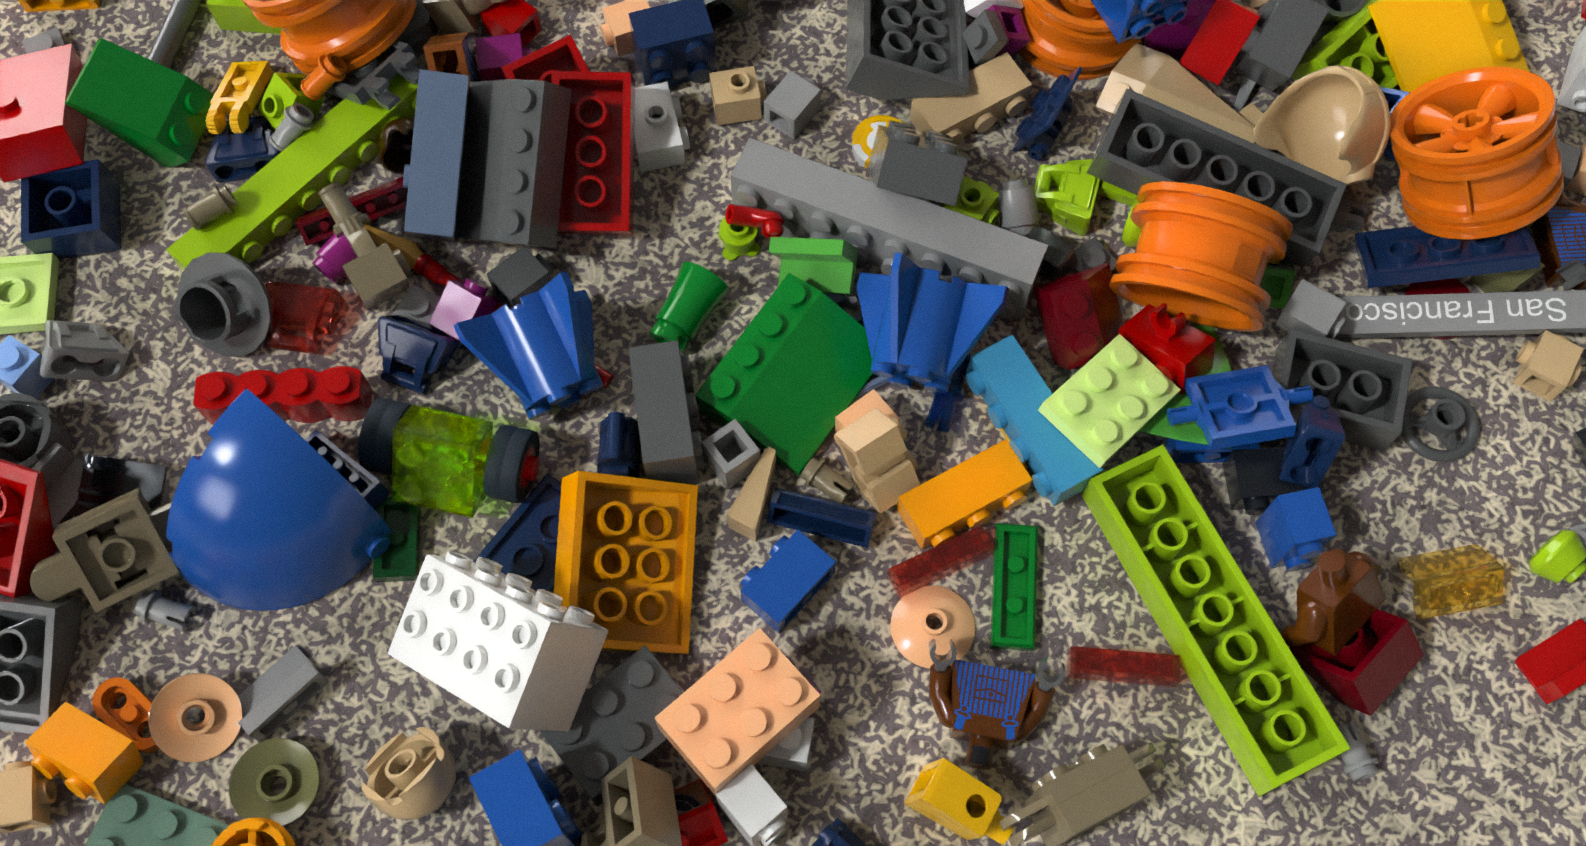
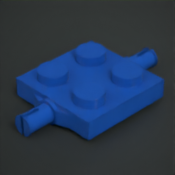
(1240, 407)

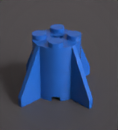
(922, 324)
(539, 346)

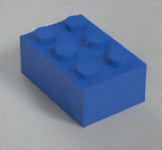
(524, 803)

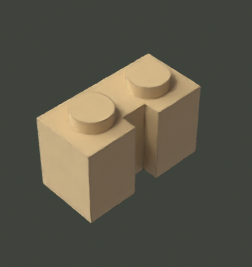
(878, 458)

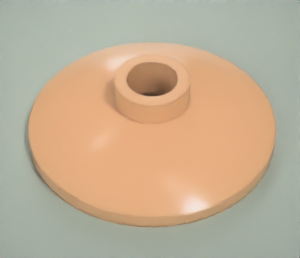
(913, 635)
(198, 740)

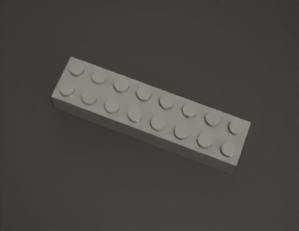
(882, 222)

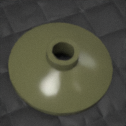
(258, 769)

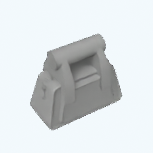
(81, 352)

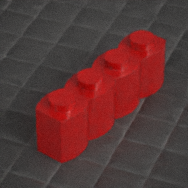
(292, 394)

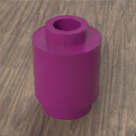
(332, 257)

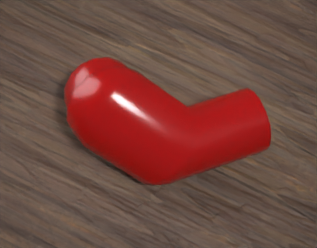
(768, 220)

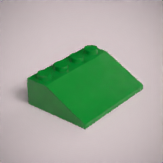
(790, 373)

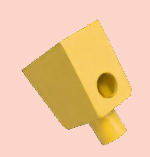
(942, 797)

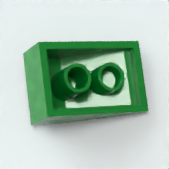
(141, 103)

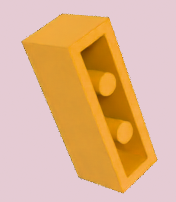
(964, 495)

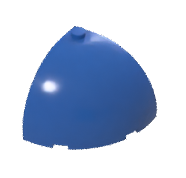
(268, 516)

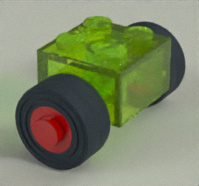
(447, 457)

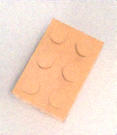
(738, 711)

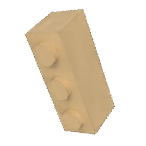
(993, 92)

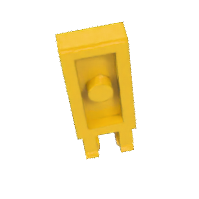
(238, 95)

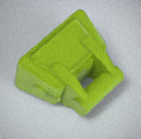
(1075, 198)

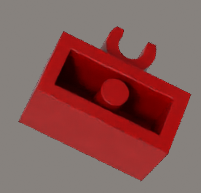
(1170, 343)

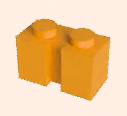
(83, 752)

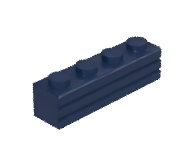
(821, 517)

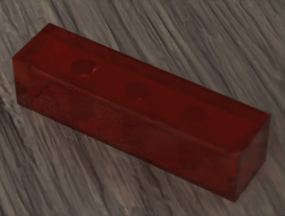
(940, 561)
(1123, 666)

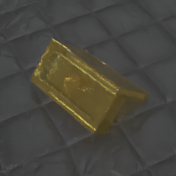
(1453, 580)

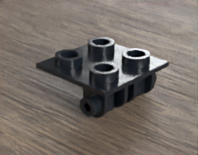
(111, 477)

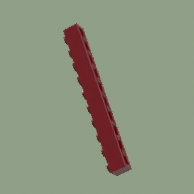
(374, 202)

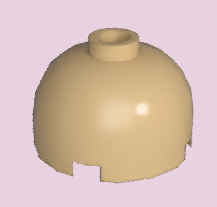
(410, 775)

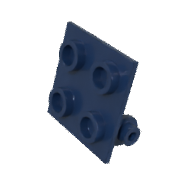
(1048, 118)

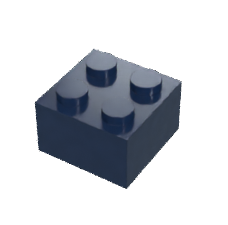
(674, 43)
(71, 211)

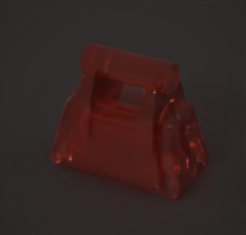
(303, 310)

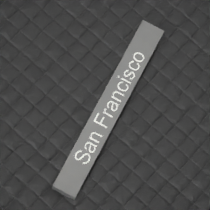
(1463, 314)

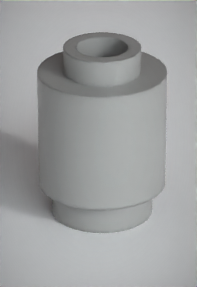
(1017, 207)

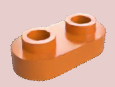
(129, 719)

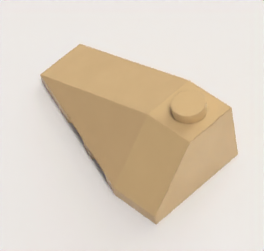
(1169, 83)

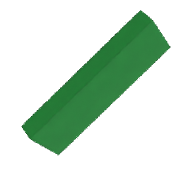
(1014, 587)

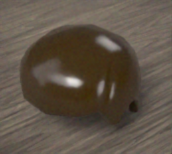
(395, 143)

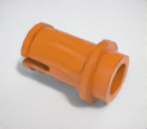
(327, 72)

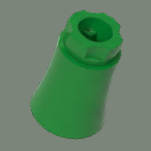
(688, 305)

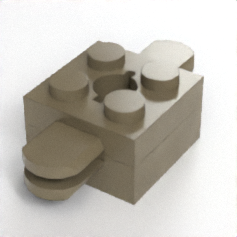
(108, 553)
(1084, 795)

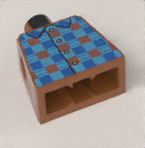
(452, 55)

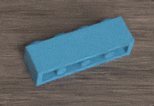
(1013, 397)

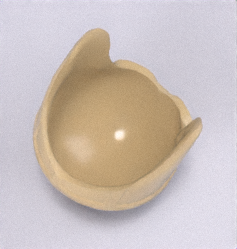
(1329, 123)

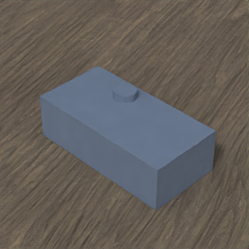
(436, 156)

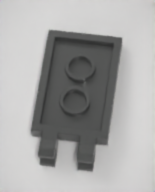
(374, 77)

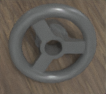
(1453, 411)

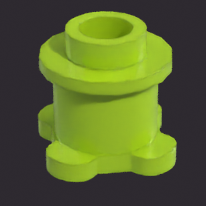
(738, 240)

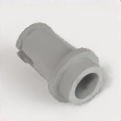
(296, 121)
(155, 607)
(1357, 759)

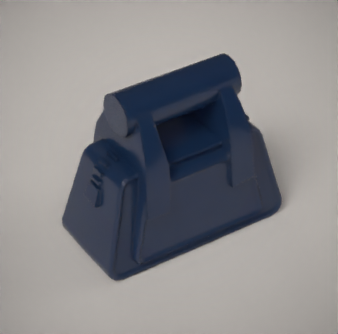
(241, 154)
(416, 346)
(1313, 445)
(619, 446)

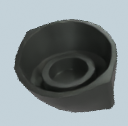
(1059, 257)

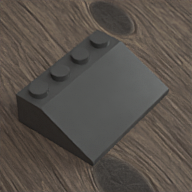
(906, 48)
(513, 162)
(35, 657)

